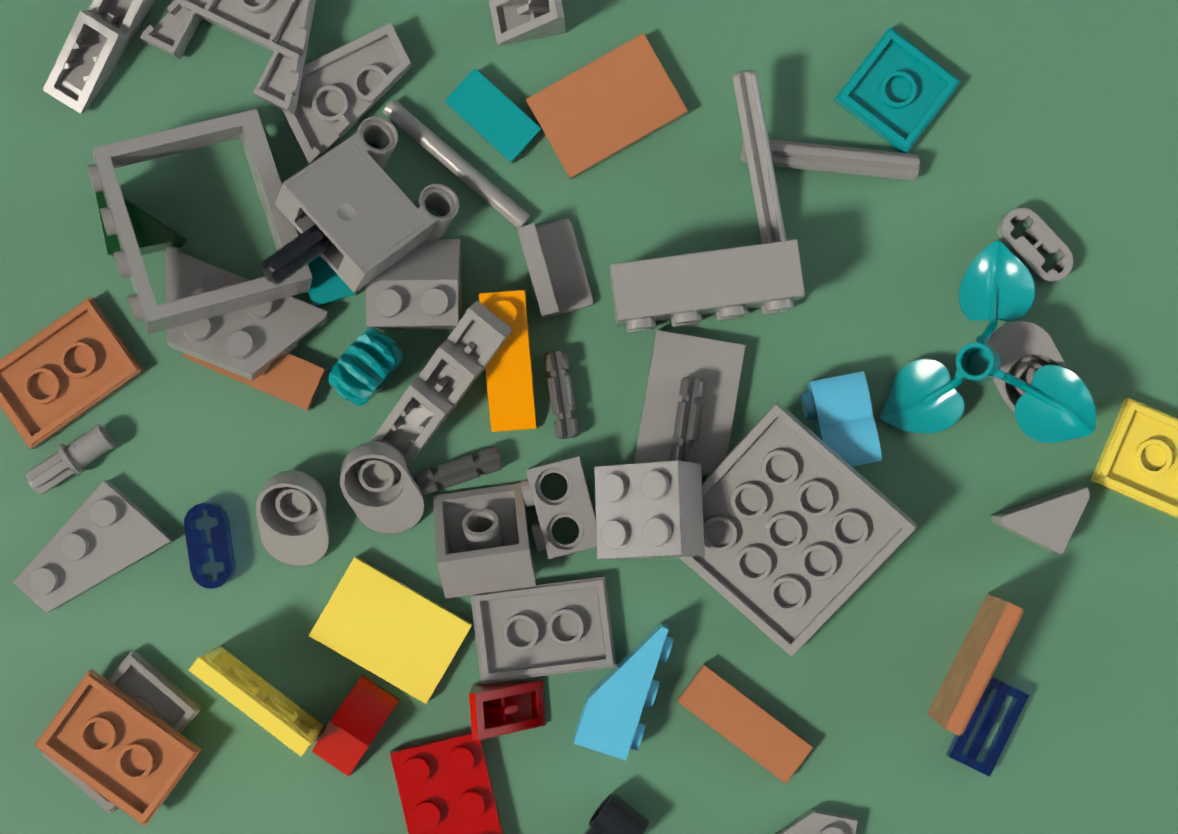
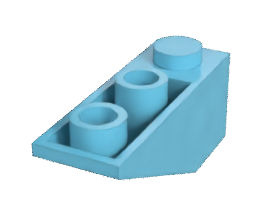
(615, 704)

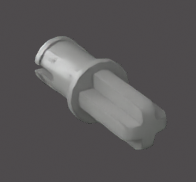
(70, 459)

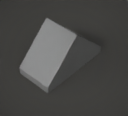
(526, 19)
(1047, 520)

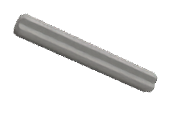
(759, 156)
(842, 159)

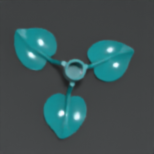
(1054, 405)

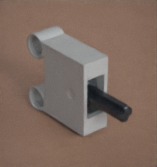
(356, 211)

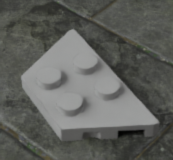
(238, 340)

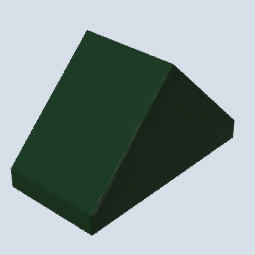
(149, 232)

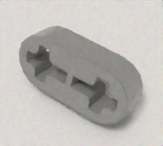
(1042, 237)

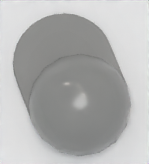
(1022, 352)
(381, 488)
(293, 518)

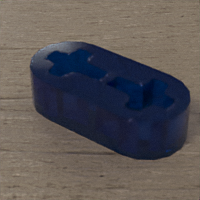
(198, 546)

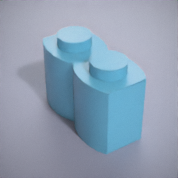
(844, 417)

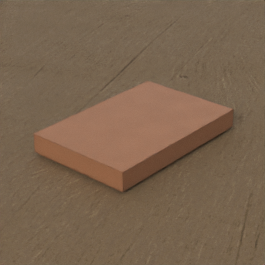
(606, 106)
(64, 372)
(974, 663)
(118, 747)

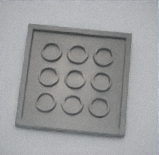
(792, 529)

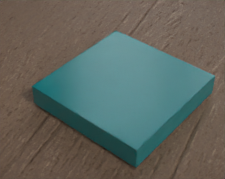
(897, 90)

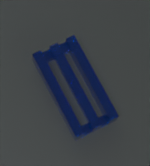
(1002, 734)

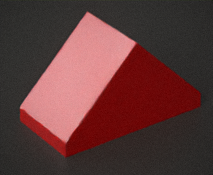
(506, 708)
(355, 725)

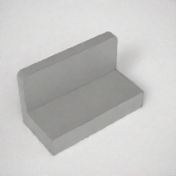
(555, 267)

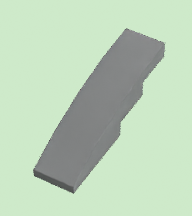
(94, 50)
(443, 381)

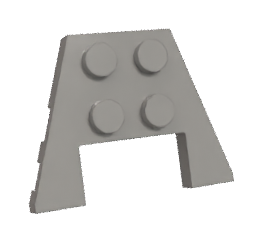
(272, 24)

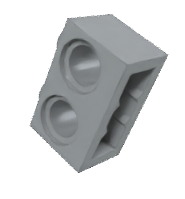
(574, 505)

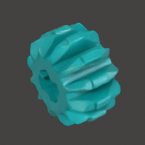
(365, 367)

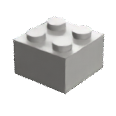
(649, 510)

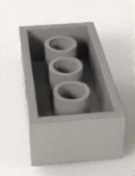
(705, 284)

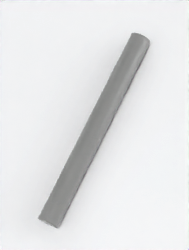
(456, 164)

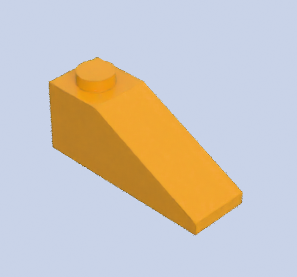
(510, 370)

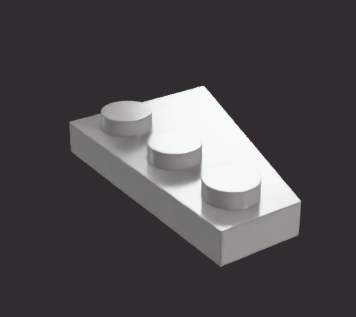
(345, 87)
(91, 546)

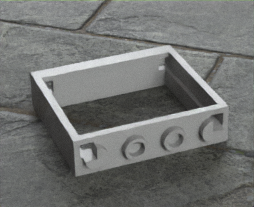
(129, 261)

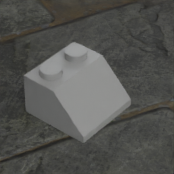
(418, 290)
(483, 541)

